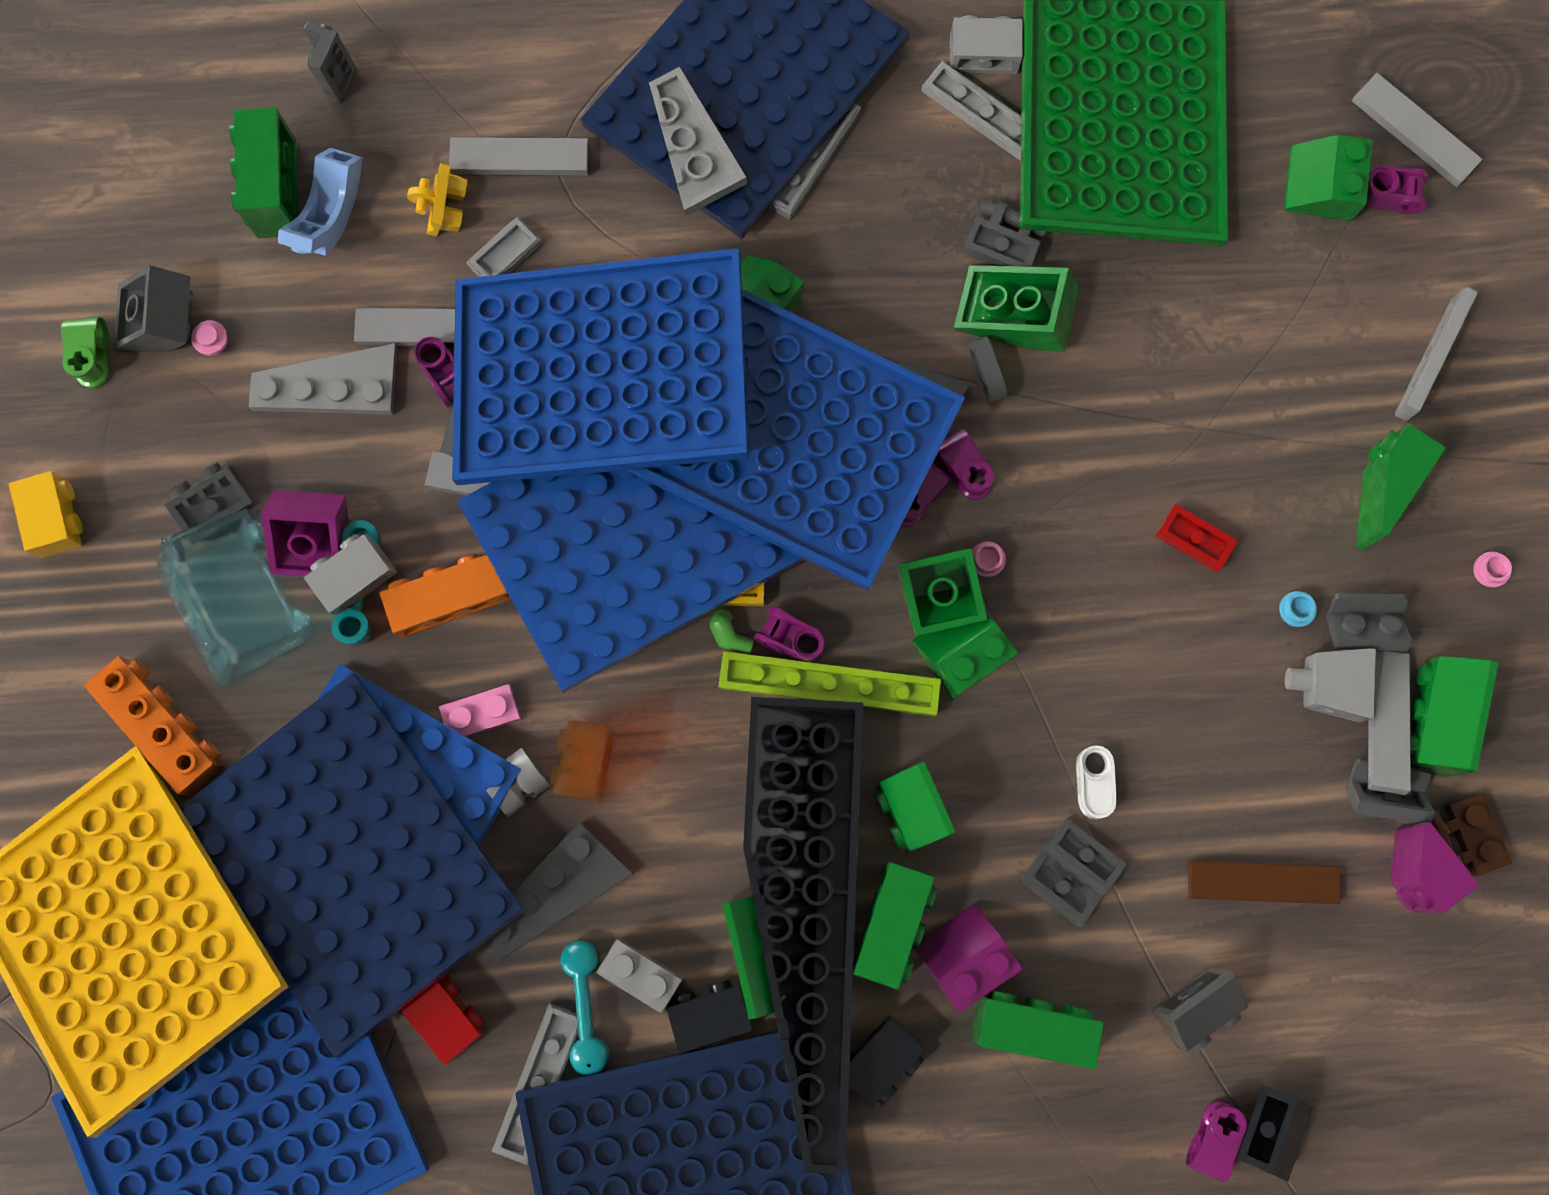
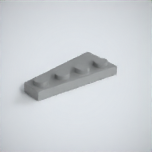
(696, 149)
(335, 384)

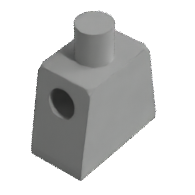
(1337, 683)

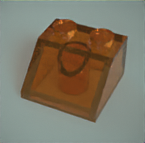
(583, 761)

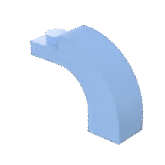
(328, 206)

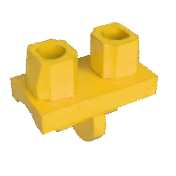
(445, 186)

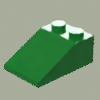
(1019, 305)
(1392, 479)

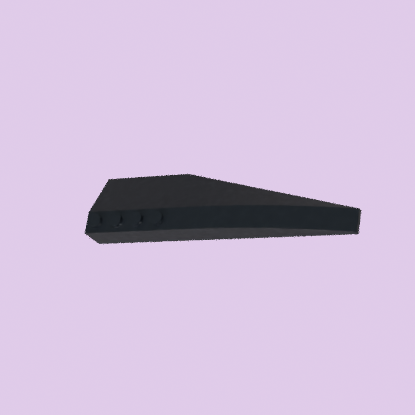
(803, 890)

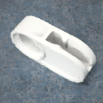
(1096, 791)

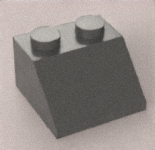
(153, 311)
(1201, 1008)

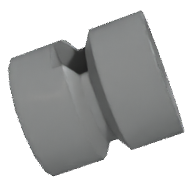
(528, 783)

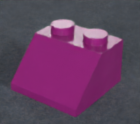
(302, 529)
(1428, 870)
(967, 958)

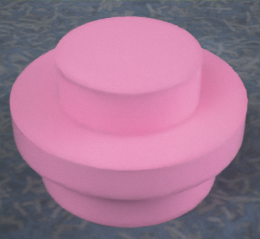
(209, 338)
(988, 559)
(1492, 569)

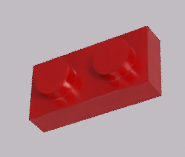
(1196, 538)

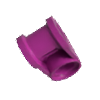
(1399, 189)
(440, 372)
(962, 460)
(929, 491)
(789, 635)
(1216, 1146)

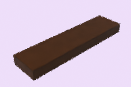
(1263, 882)

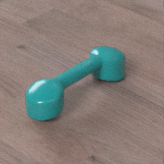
(351, 625)
(580, 961)

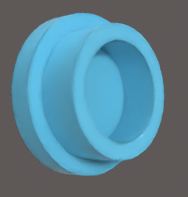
(1298, 609)

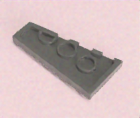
(559, 886)

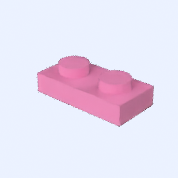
(481, 711)

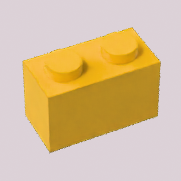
(46, 514)

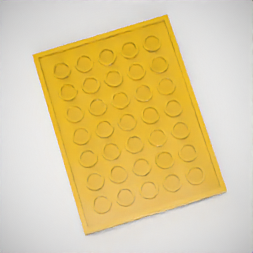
(124, 942)

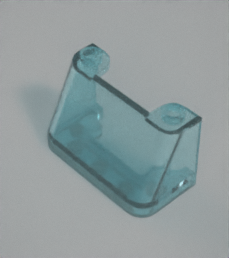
(229, 596)

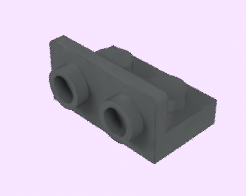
(329, 61)
(209, 498)
(1368, 622)

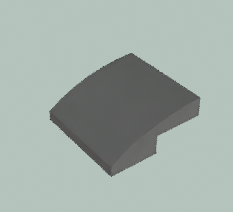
(1073, 872)

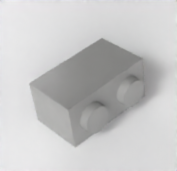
(986, 44)
(349, 573)
(639, 975)

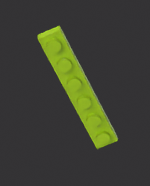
(829, 683)

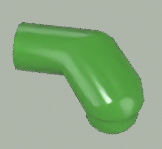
(725, 635)

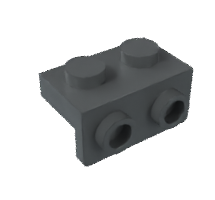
(1405, 808)

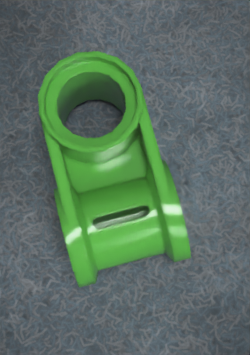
(86, 350)

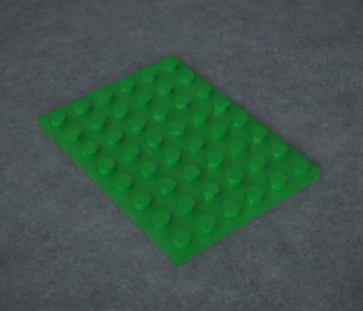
(1125, 119)

